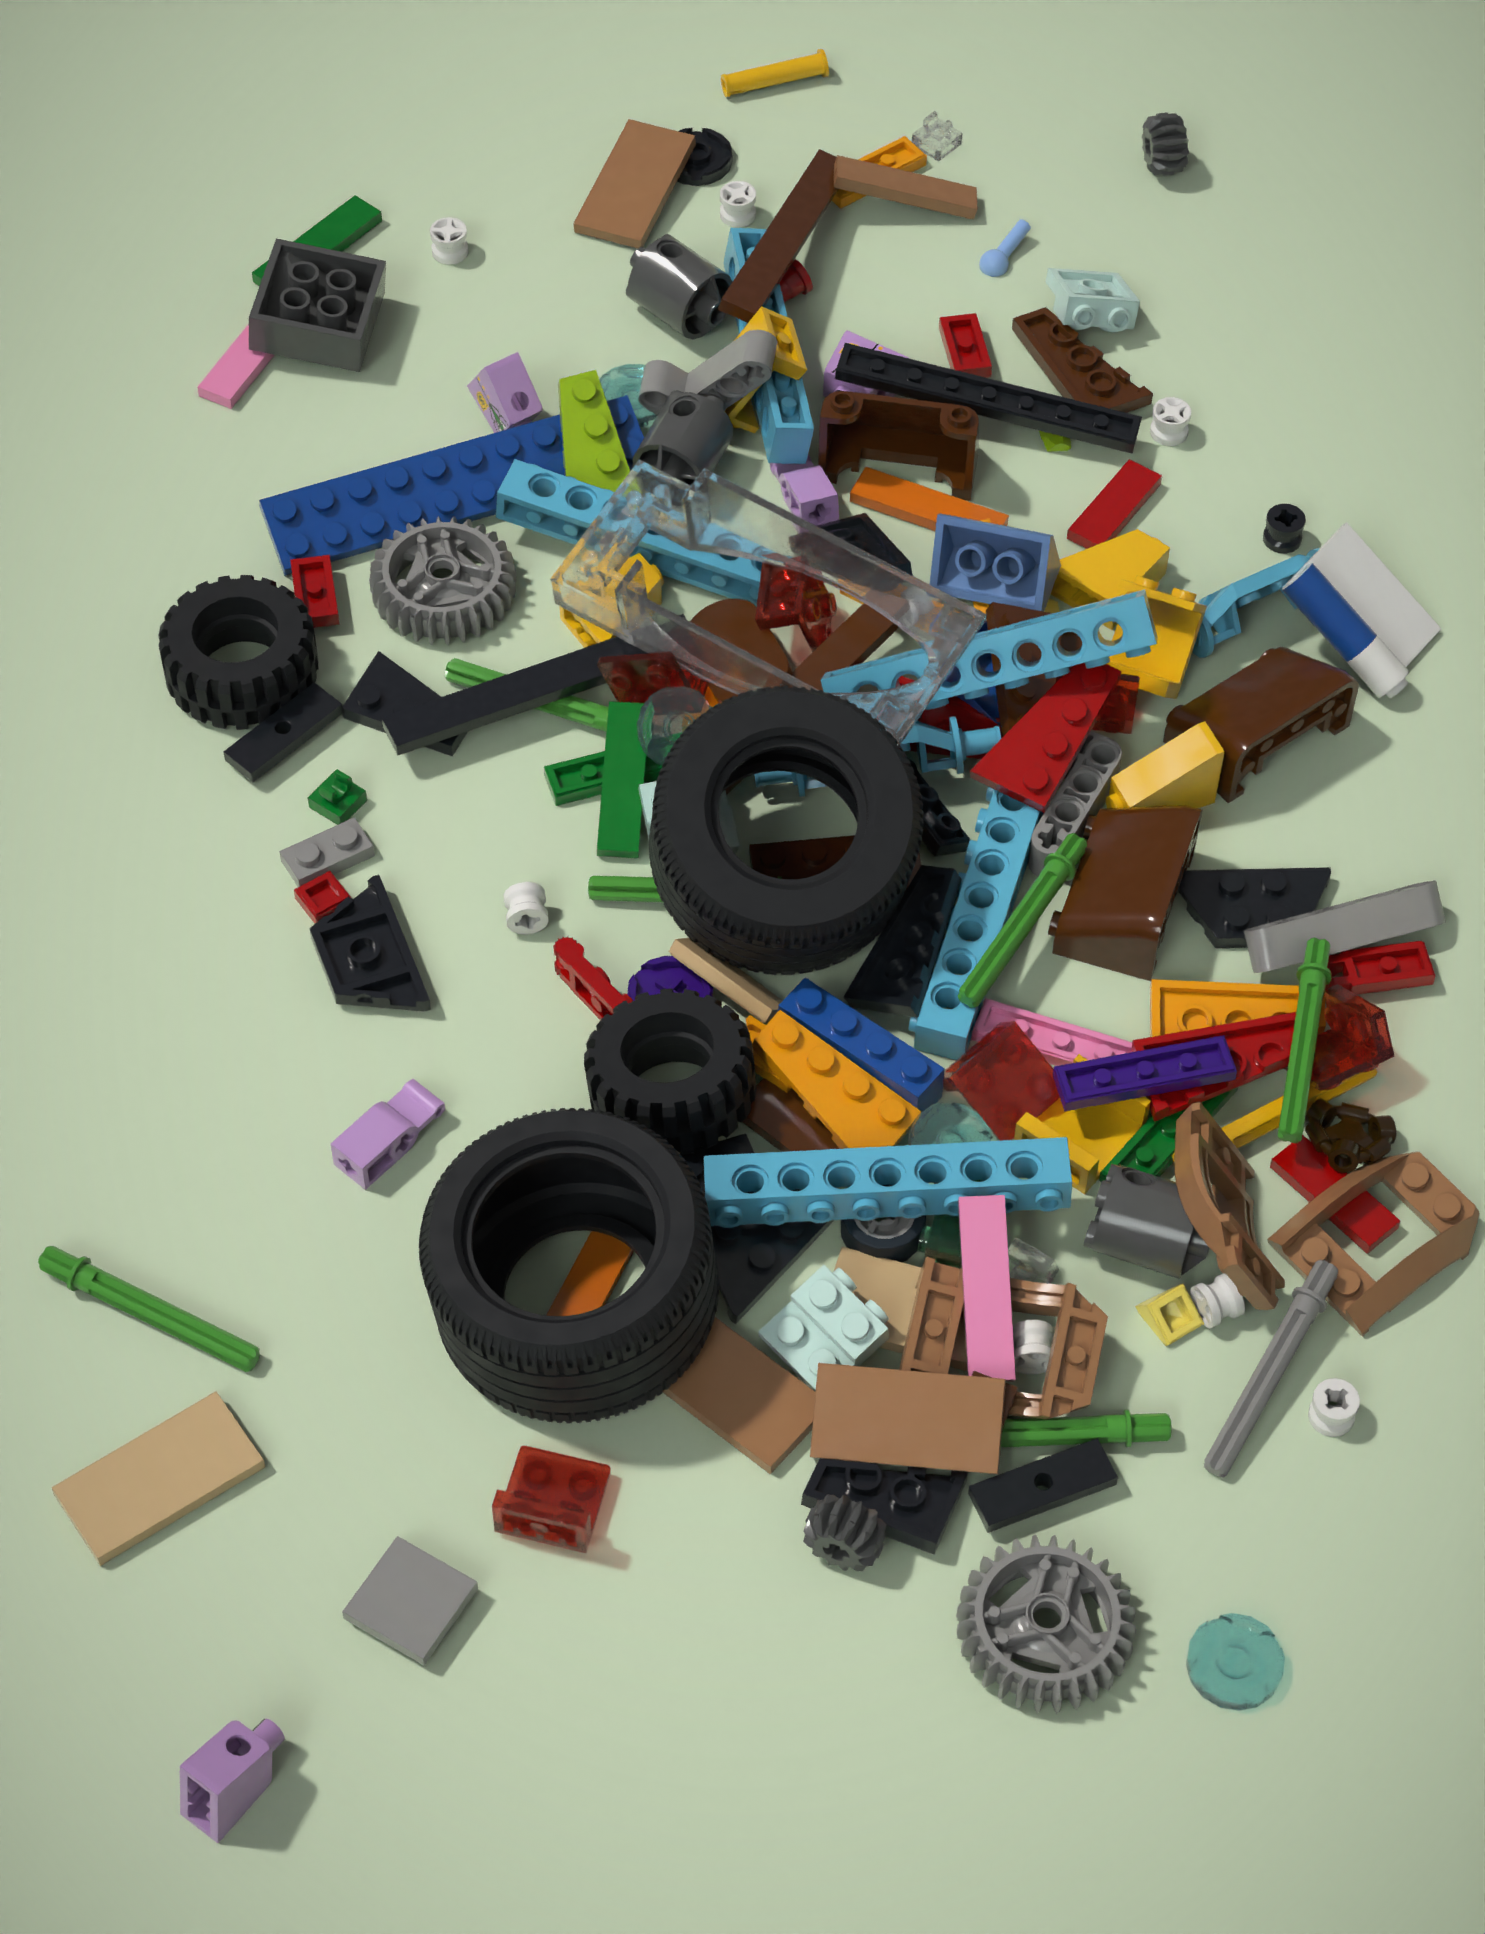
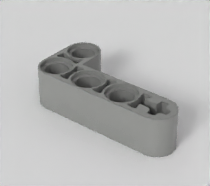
(726, 374)
(1078, 797)

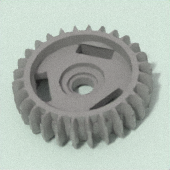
(443, 605)
(1006, 1632)

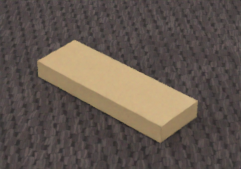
(727, 979)

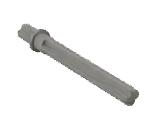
(1307, 1303)

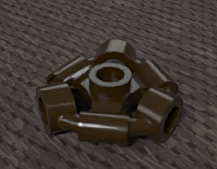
(1348, 1135)

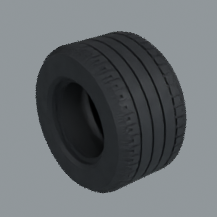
(771, 920)
(555, 1178)

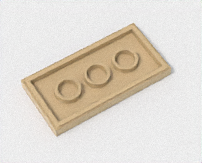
(894, 1291)
(158, 1478)

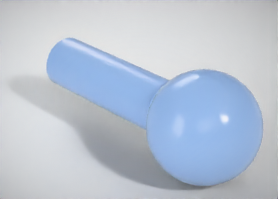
(995, 261)

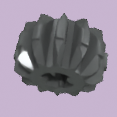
(1165, 144)
(844, 1532)

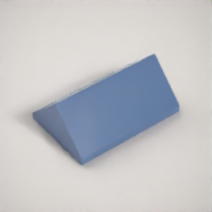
(993, 562)

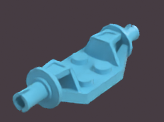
(1223, 604)
(958, 742)

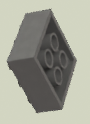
(317, 305)

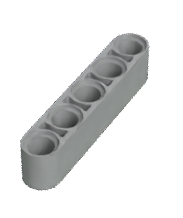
(1345, 925)

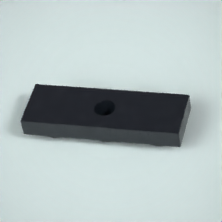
(283, 732)
(940, 829)
(1066, 1474)

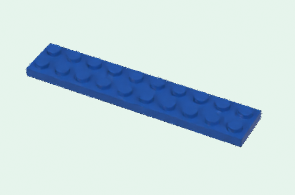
(458, 480)

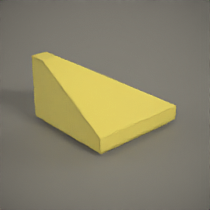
(1171, 1314)

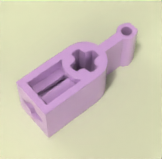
(807, 491)
(385, 1133)

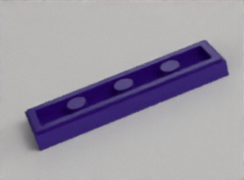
(1144, 1073)

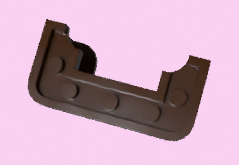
(899, 432)
(1266, 710)
(1126, 887)

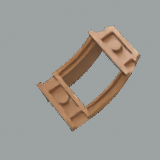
(1425, 1193)
(1225, 1210)
(1073, 1350)

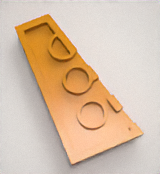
(1202, 1004)
(834, 1088)

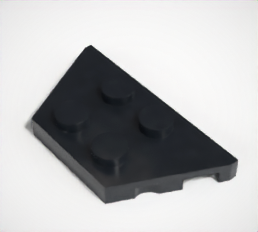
(1245, 898)
(368, 954)
(756, 1256)

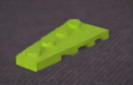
(589, 434)

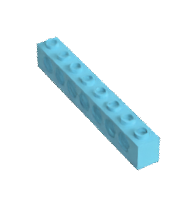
(781, 400)
(567, 507)
(1128, 611)
(993, 883)
(868, 1168)

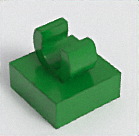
(337, 798)

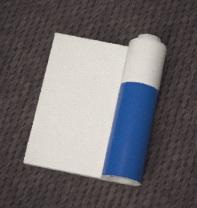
(1362, 611)

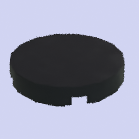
(709, 159)

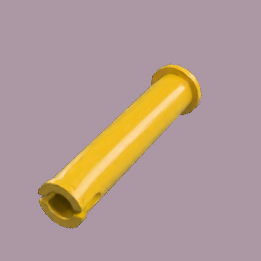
(775, 74)

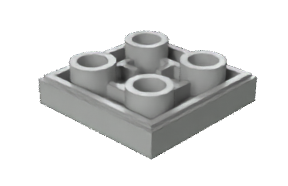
(410, 1600)

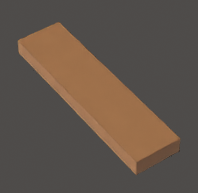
(905, 187)

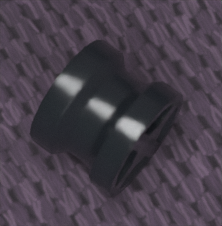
(1284, 528)

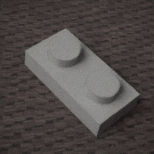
(327, 851)

